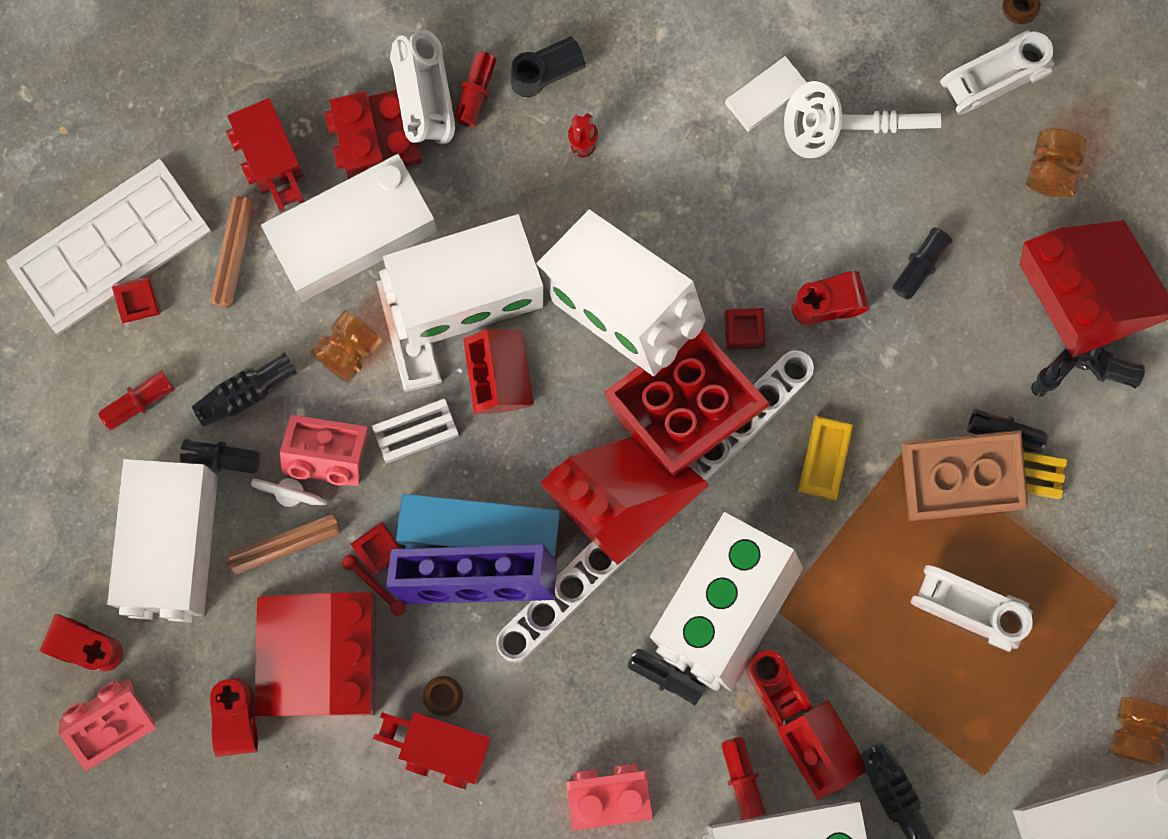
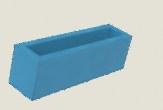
(464, 523)

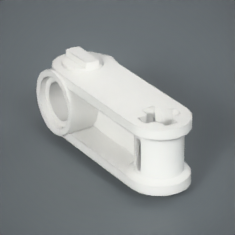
(999, 71)
(422, 87)
(973, 607)

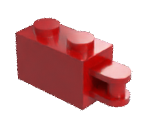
(267, 152)
(437, 747)

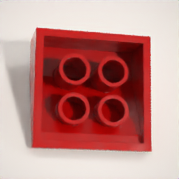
(1094, 284)
(686, 404)
(620, 495)
(315, 655)

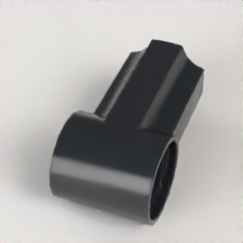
(548, 64)

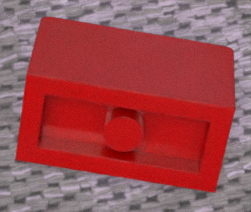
(822, 750)

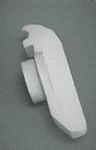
(288, 492)

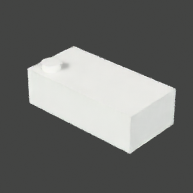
(349, 227)
(1113, 810)

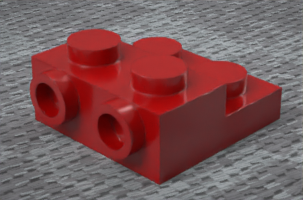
(369, 131)

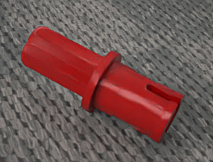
(475, 89)
(583, 135)
(135, 401)
(743, 778)

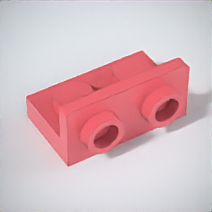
(323, 450)
(105, 723)
(609, 799)

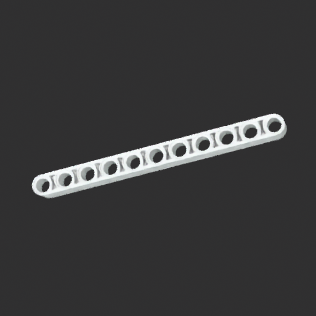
(591, 579)

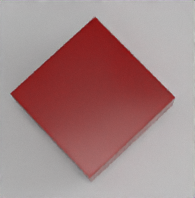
(136, 299)
(744, 328)
(375, 548)

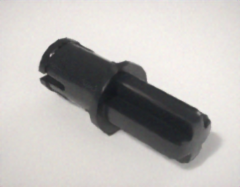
(922, 263)
(983, 422)
(220, 456)
(666, 676)

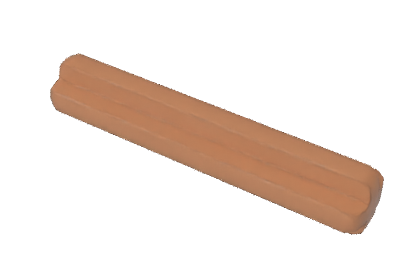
(232, 252)
(283, 544)

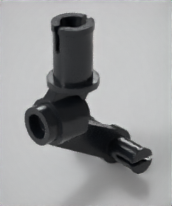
(1100, 363)

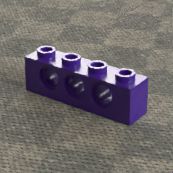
(472, 574)

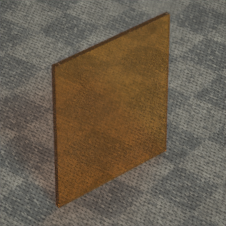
(930, 668)

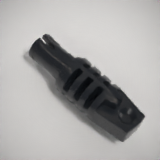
(241, 391)
(895, 791)

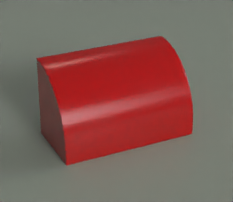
(498, 371)

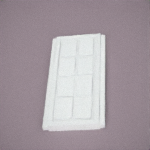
(108, 244)

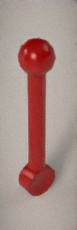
(396, 606)

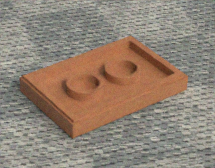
(964, 475)

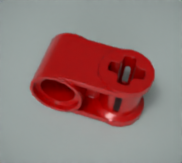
(837, 298)
(77, 643)
(778, 689)
(233, 727)

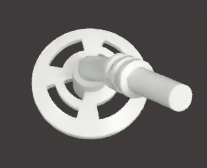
(830, 124)

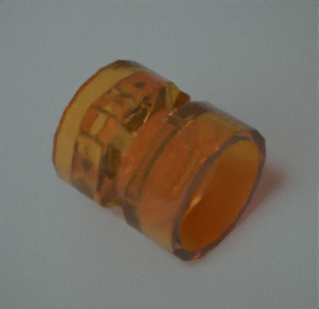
(1057, 157)
(346, 346)
(1140, 732)

